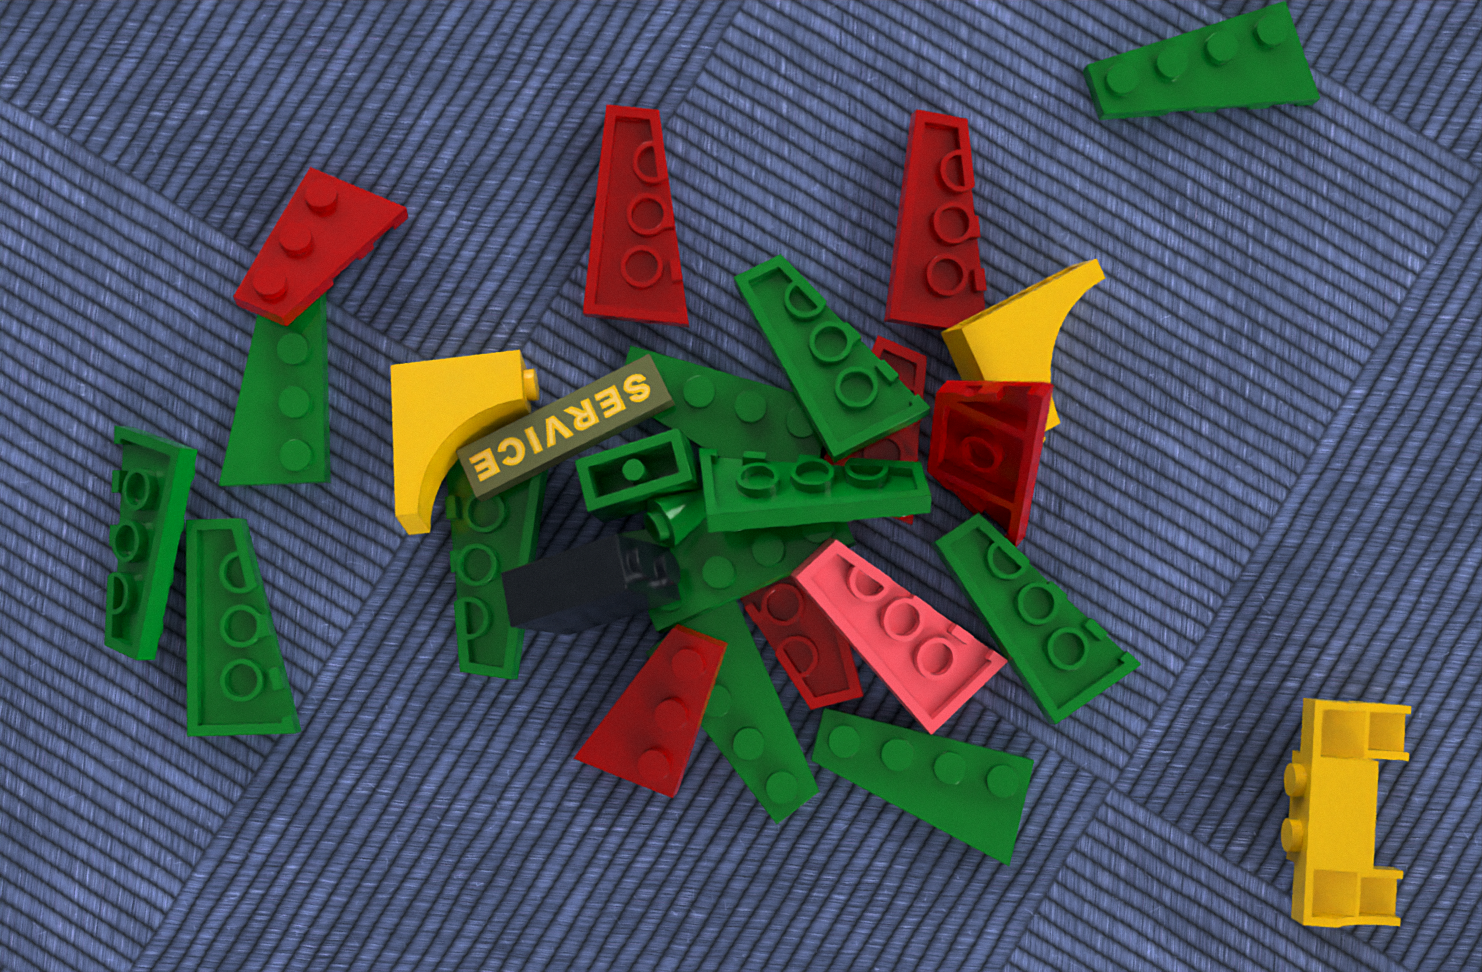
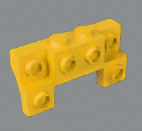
(1335, 813)

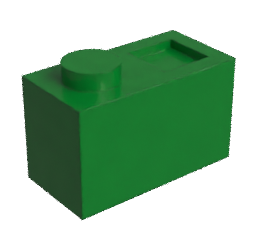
(627, 476)

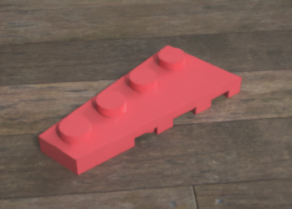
(905, 642)

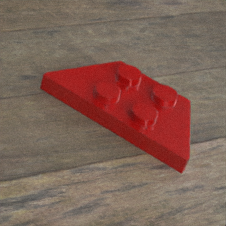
(991, 446)

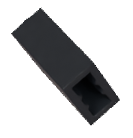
(591, 585)

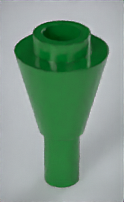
(674, 516)

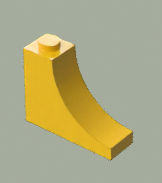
(1019, 333)
(443, 409)

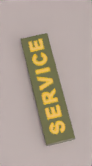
(565, 428)

